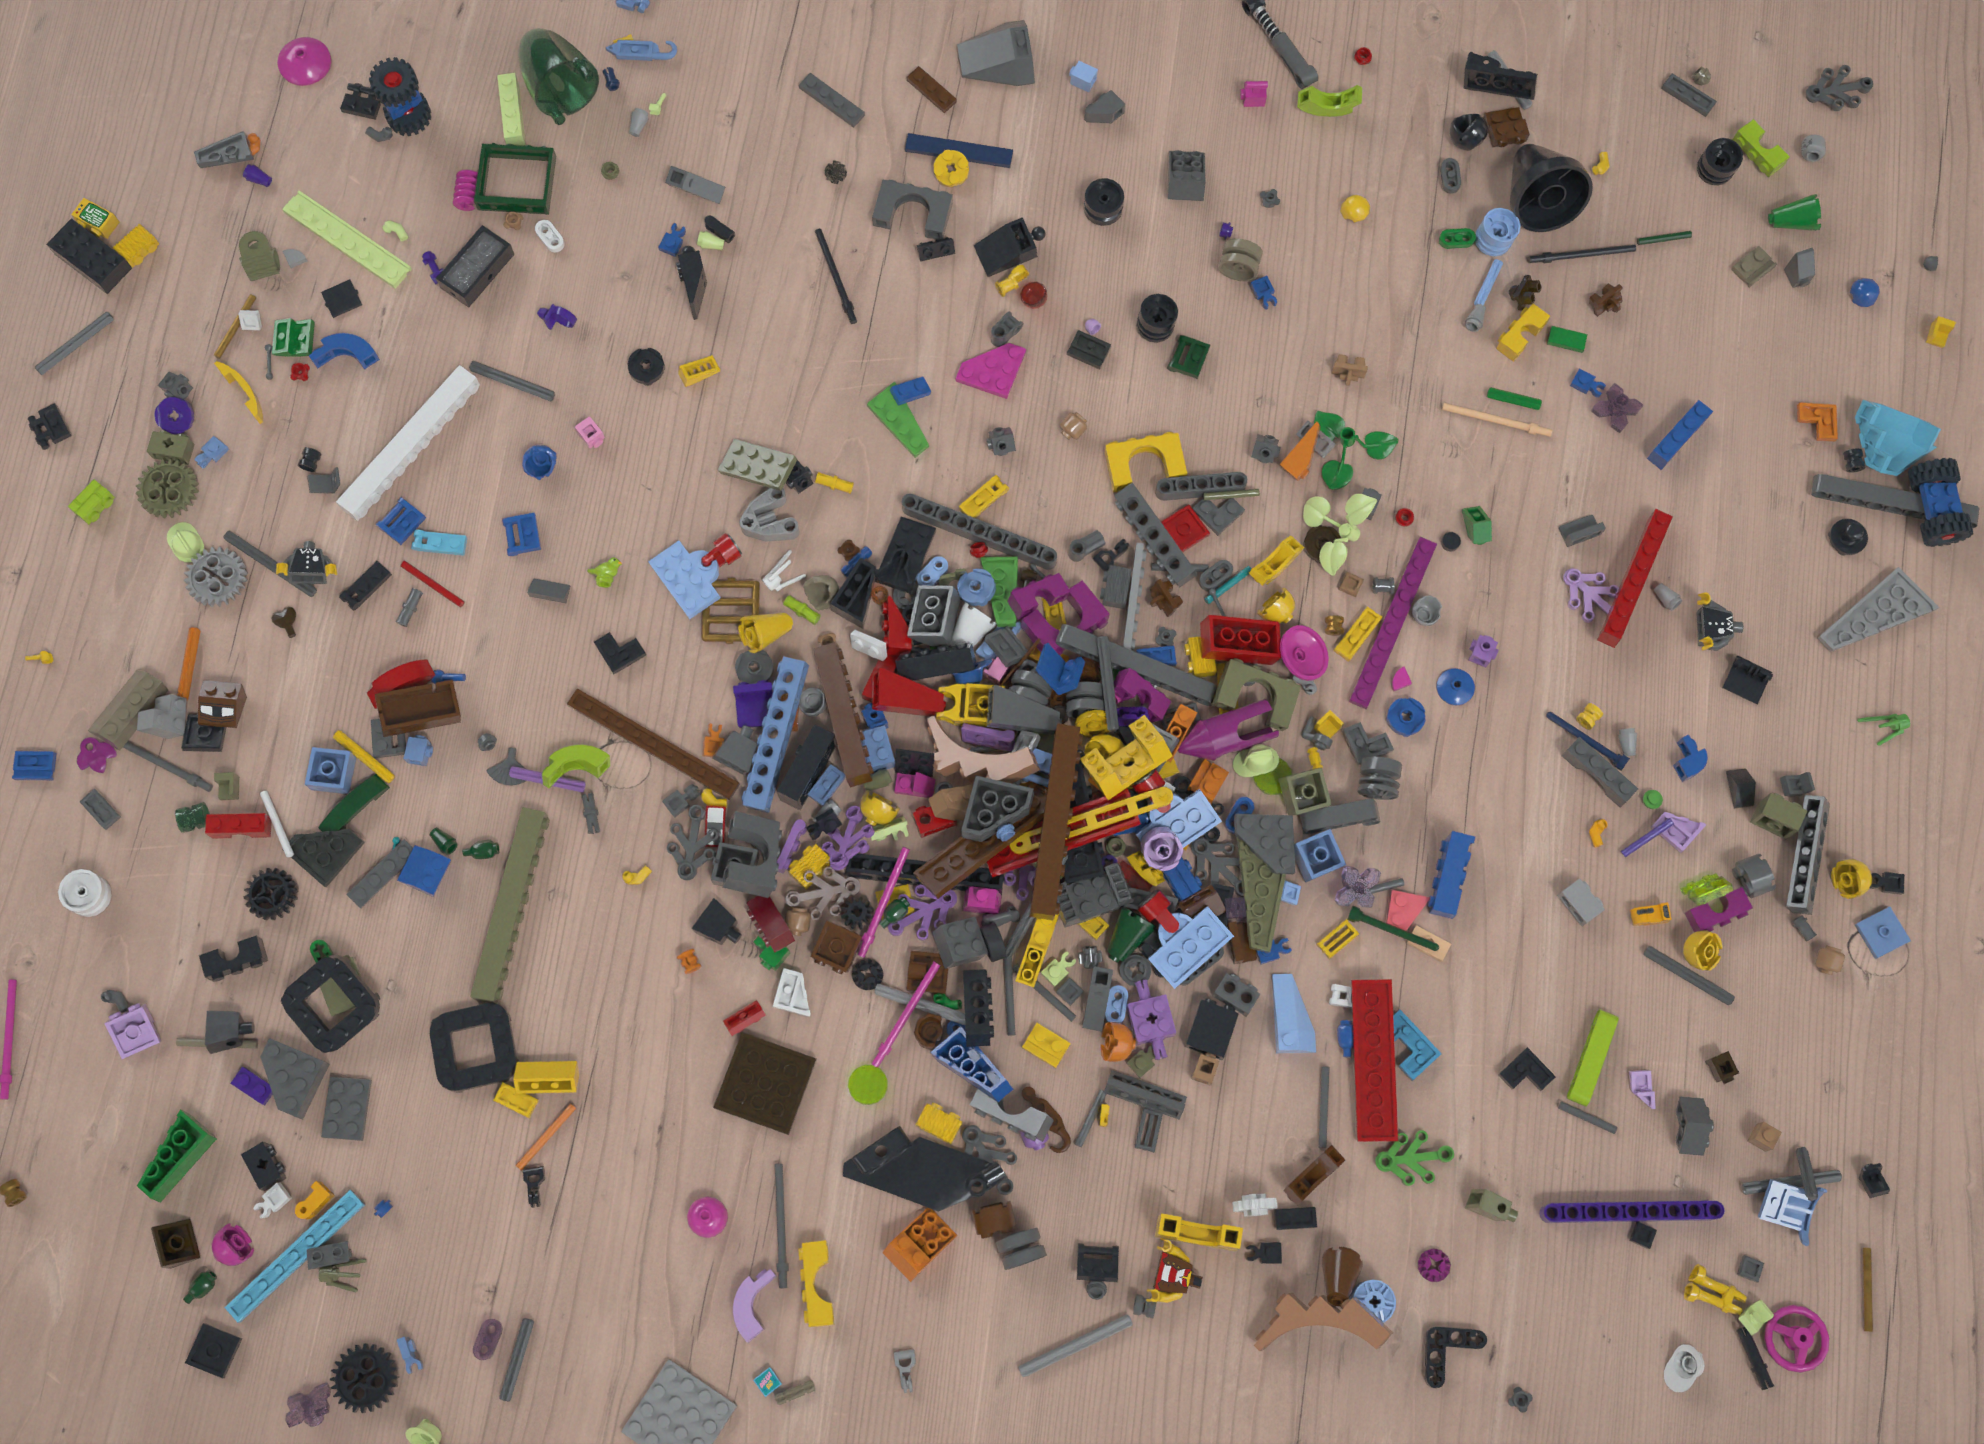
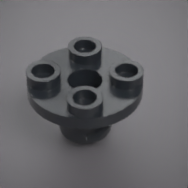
(1848, 537)

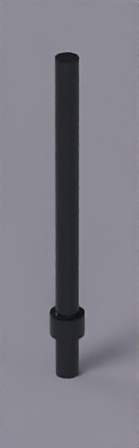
(1548, 257)
(847, 305)

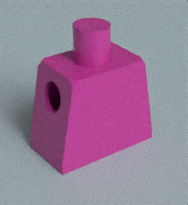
(982, 900)

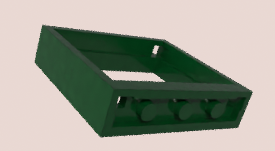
(512, 204)

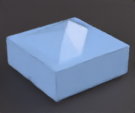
(1290, 893)

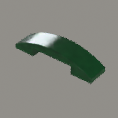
(354, 803)

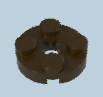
(1312, 539)

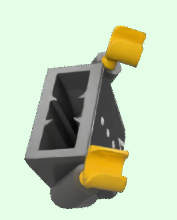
(307, 565)
(1715, 624)

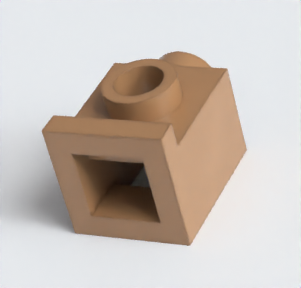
(1205, 1077)

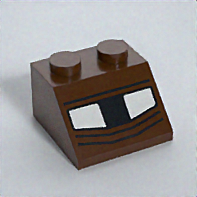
(220, 704)

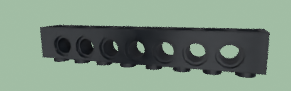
(880, 869)

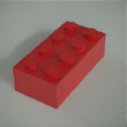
(1241, 639)

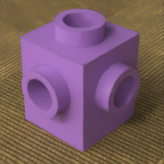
(1483, 650)

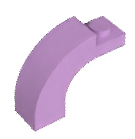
(743, 1311)

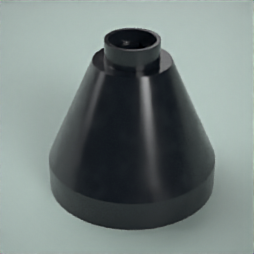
(1547, 188)

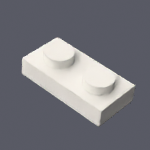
(868, 645)

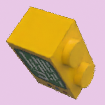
(95, 218)

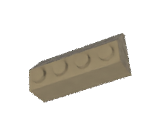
(120, 717)

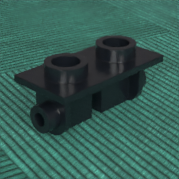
(932, 250)

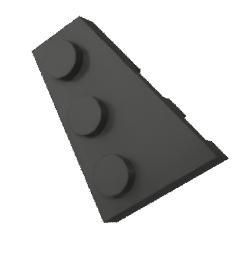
(226, 151)

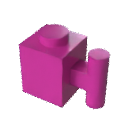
(1254, 93)

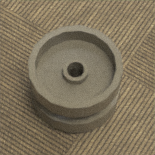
(1240, 260)

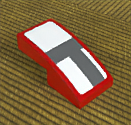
(715, 820)

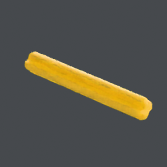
(363, 756)

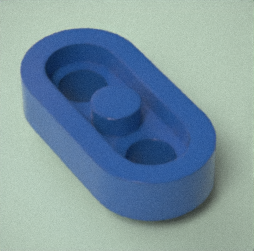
(1237, 810)

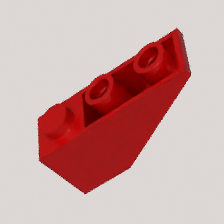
(895, 629)

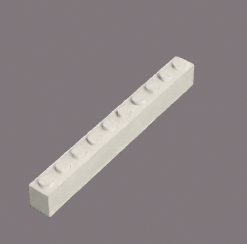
(408, 443)

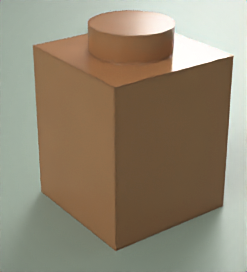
(1764, 1136)

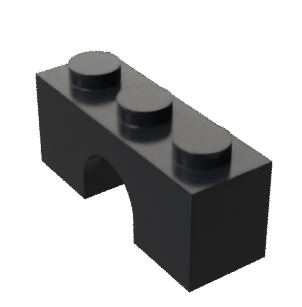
(250, 954)

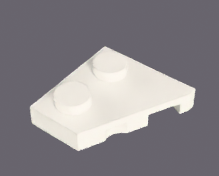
(791, 993)

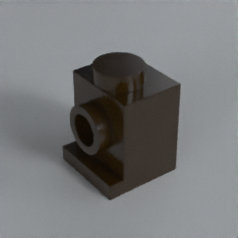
(1725, 1061)

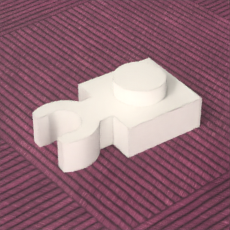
(274, 1199)

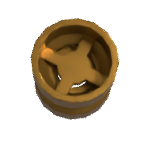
(12, 1193)

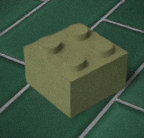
(1305, 791)
(1778, 815)

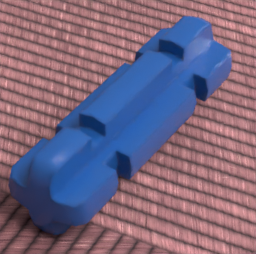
(865, 554)

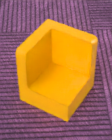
(1939, 331)
(1328, 724)

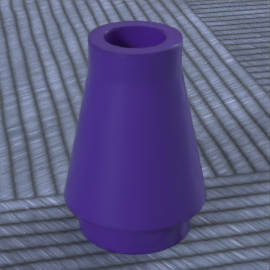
(256, 175)

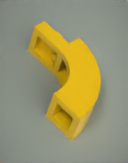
(1277, 561)

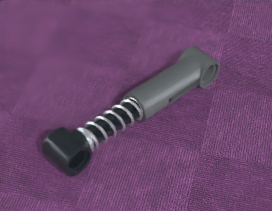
(1303, 73)

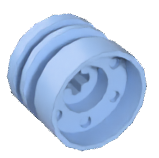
(1497, 232)
(1379, 1291)

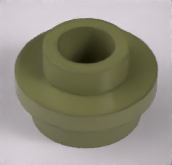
(607, 167)
(1118, 841)

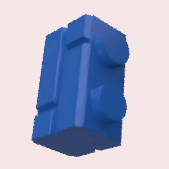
(1182, 880)

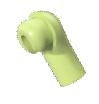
(390, 226)

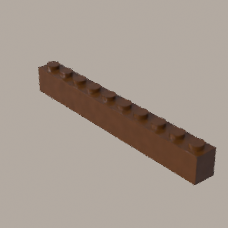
(1054, 823)

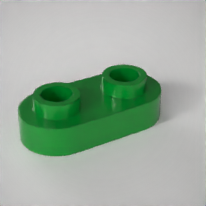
(1456, 238)

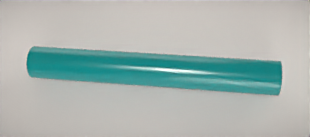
(1229, 584)

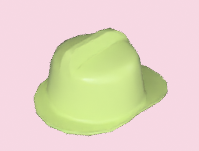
(185, 541)
(1255, 761)
(424, 1433)

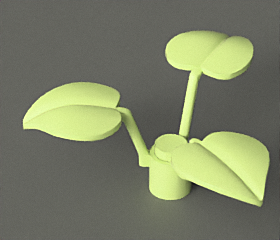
(1358, 509)

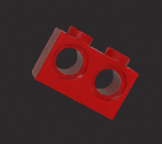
(934, 826)

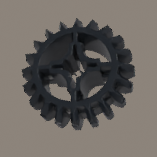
(255, 899)

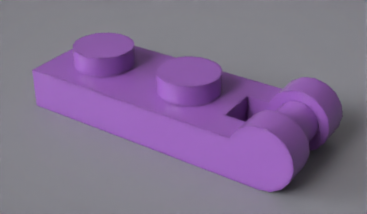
(988, 737)
(791, 845)

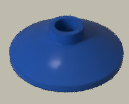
(1452, 694)

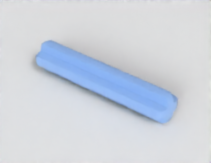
(1488, 282)

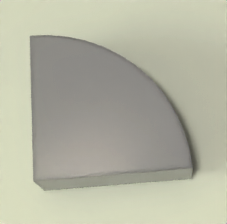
(294, 257)

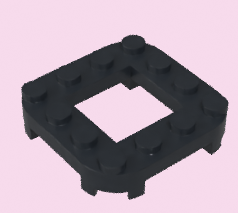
(350, 983)
(478, 1076)

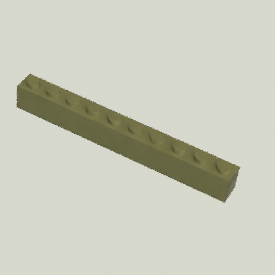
(509, 906)

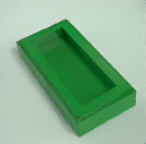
(1567, 339)

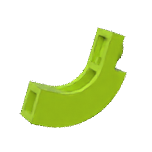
(1329, 104)
(575, 758)

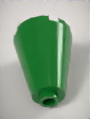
(1797, 215)

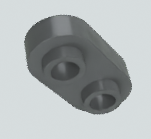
(1450, 177)
(1215, 576)

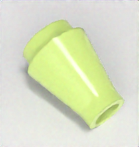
(710, 241)

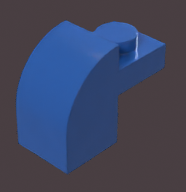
(1693, 761)

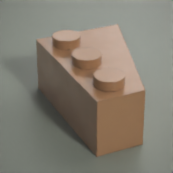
(951, 802)

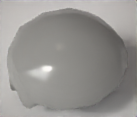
(1427, 610)
(812, 701)

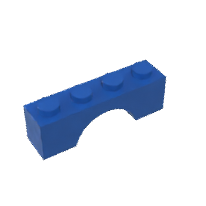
(1680, 434)

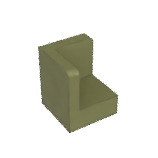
(228, 785)

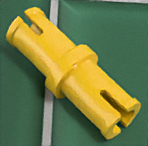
(834, 482)

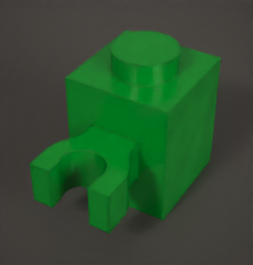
(770, 958)

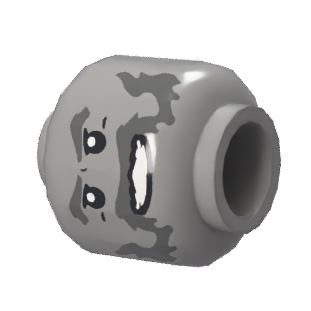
(1813, 148)

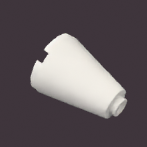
(971, 626)

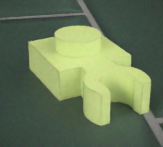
(1056, 971)

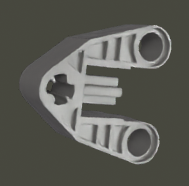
(763, 519)

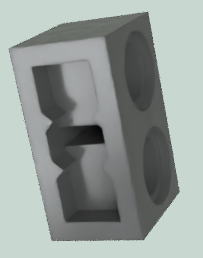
(1234, 999)

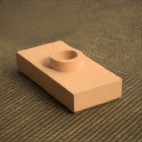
(1443, 945)

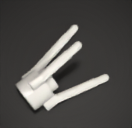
(772, 579)

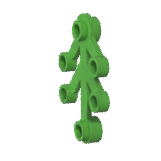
(1410, 1158)

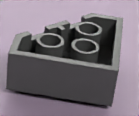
(993, 805)
(292, 1077)

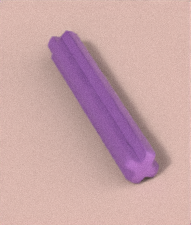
(535, 776)

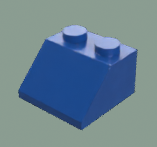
(424, 870)

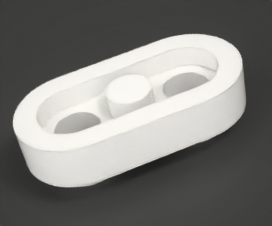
(550, 237)

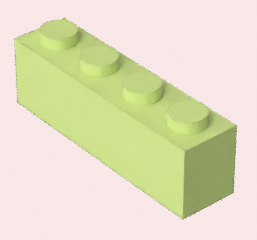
(511, 109)

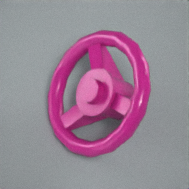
(1797, 1339)

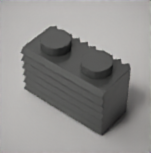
(1117, 586)

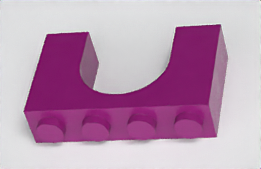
(1090, 610)

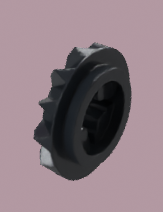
(870, 983)

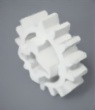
(1255, 1205)

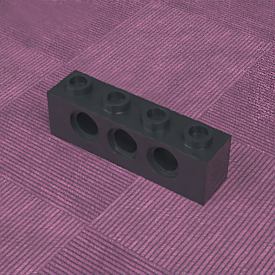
(977, 1008)

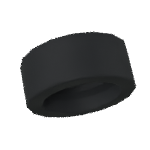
(993, 942)

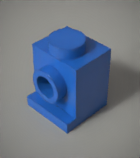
(871, 722)

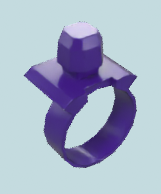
(557, 314)

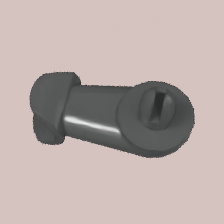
(1001, 918)

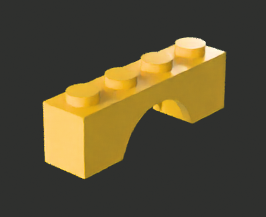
(814, 1257)

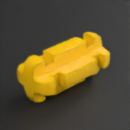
(1314, 758)

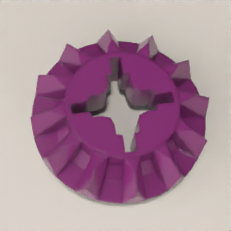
(1424, 1263)

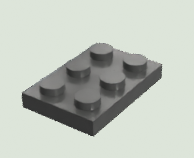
(346, 1108)

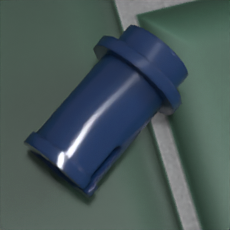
(611, 81)

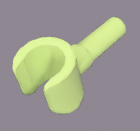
(655, 109)

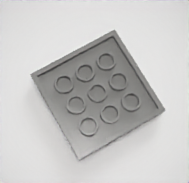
(679, 1410)

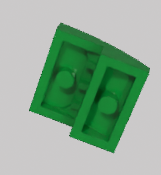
(293, 337)

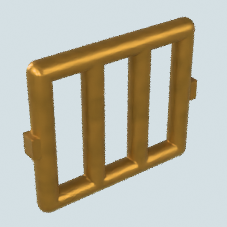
(707, 619)

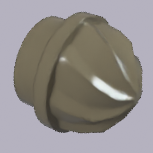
(1702, 76)

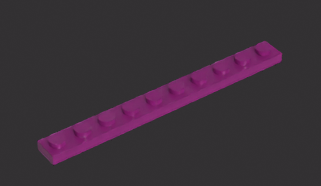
(1393, 623)

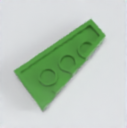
(899, 421)
(1005, 574)

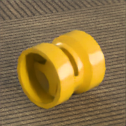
(1589, 716)

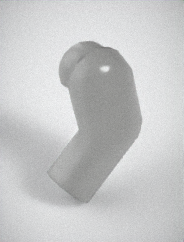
(1308, 686)

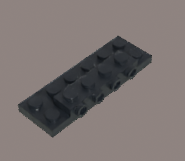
(1083, 861)

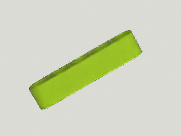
(1592, 1057)

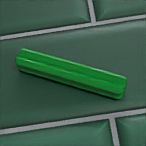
(1514, 398)

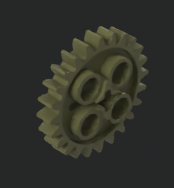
(150, 488)

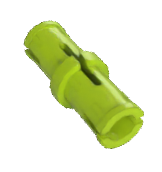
(802, 610)

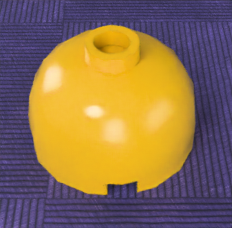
(1278, 607)
(877, 809)
(1851, 878)
(1702, 950)

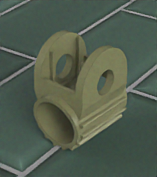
(260, 258)

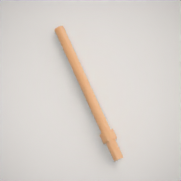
(1532, 428)

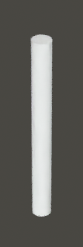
(277, 824)

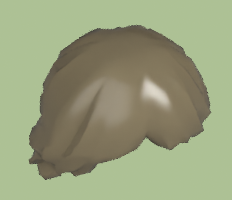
(821, 591)

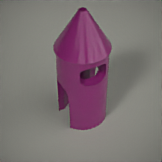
(1219, 733)

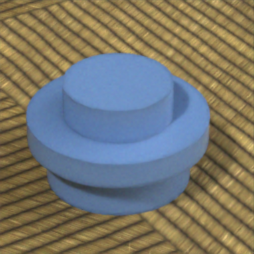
(1005, 832)

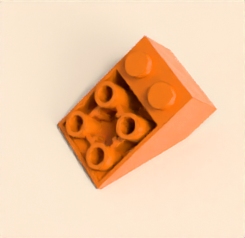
(919, 1244)

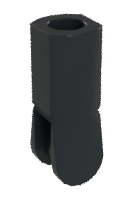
(719, 229)

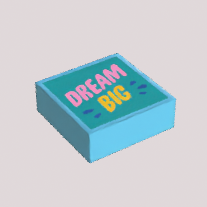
(767, 1382)

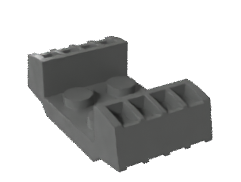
(1094, 897)

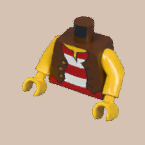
(1173, 1275)

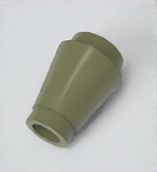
(880, 779)

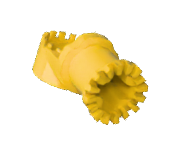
(1011, 282)

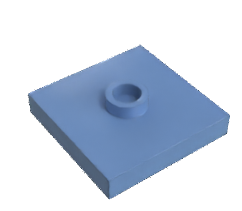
(1882, 932)

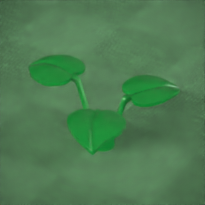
(1378, 445)

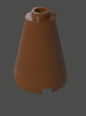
(1340, 1273)

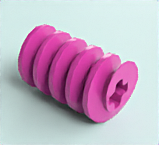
(465, 190)

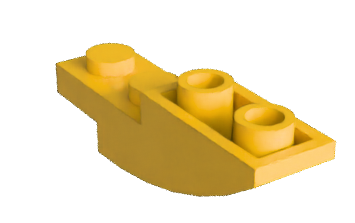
(1036, 951)

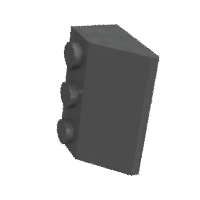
(934, 615)

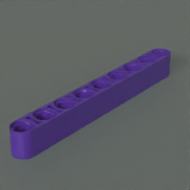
(1640, 1208)

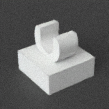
(250, 320)

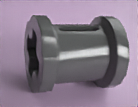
(1383, 585)

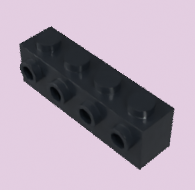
(936, 662)

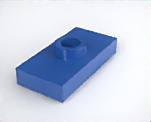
(1162, 654)

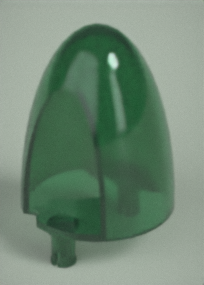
(556, 74)

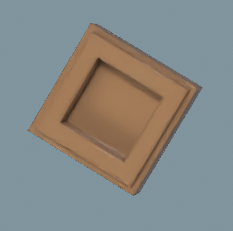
(1351, 584)

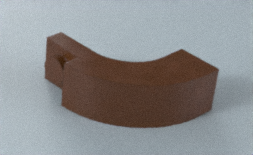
(1314, 1175)

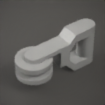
(905, 1384)

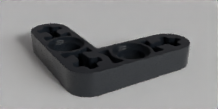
(1446, 1341)

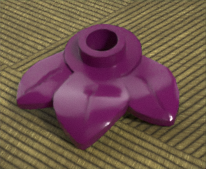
(96, 757)

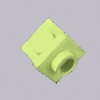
(1755, 1316)

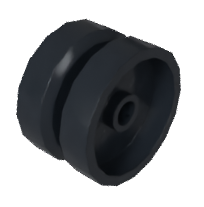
(1103, 201)

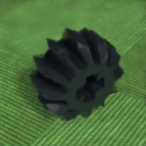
(862, 907)

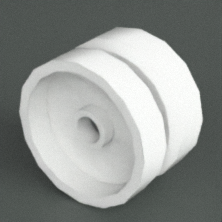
(84, 893)

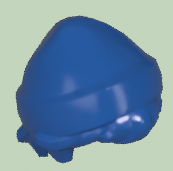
(539, 461)

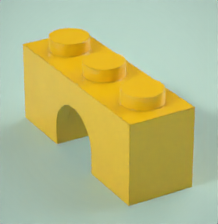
(1532, 320)

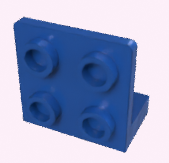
(1059, 674)

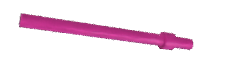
(868, 936)
(885, 1048)
(5, 1077)

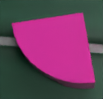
(1401, 679)

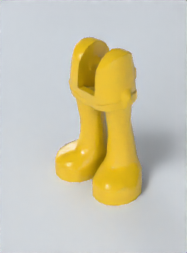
(1728, 1293)

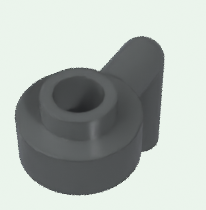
(1321, 741)

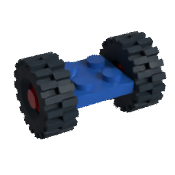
(397, 89)
(1941, 502)

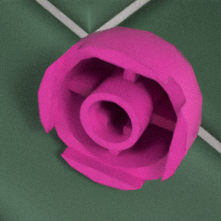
(707, 1217)
(231, 1245)

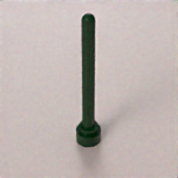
(1357, 915)

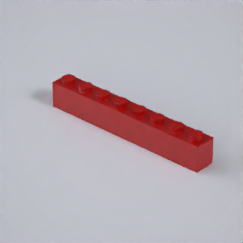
(1634, 578)

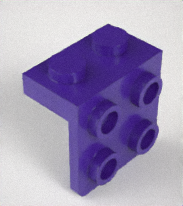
(752, 702)

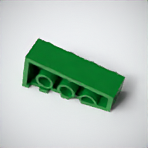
(176, 1156)

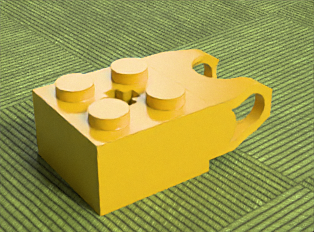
(968, 704)

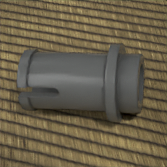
(1804, 928)

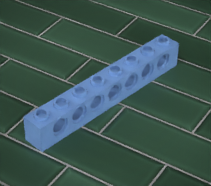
(779, 744)

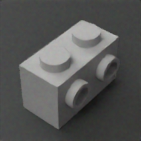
(1581, 902)

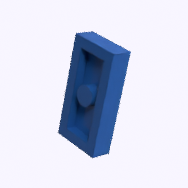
(910, 390)

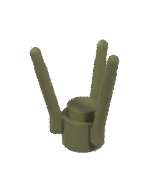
(331, 1274)

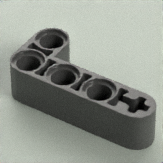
(1340, 816)

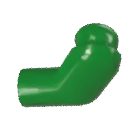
(943, 1000)

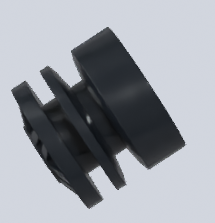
(1719, 161)
(1157, 309)

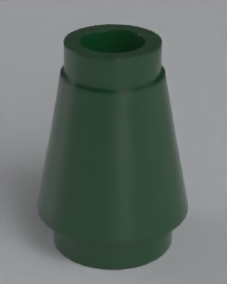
(443, 841)

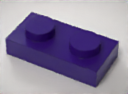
(252, 1086)

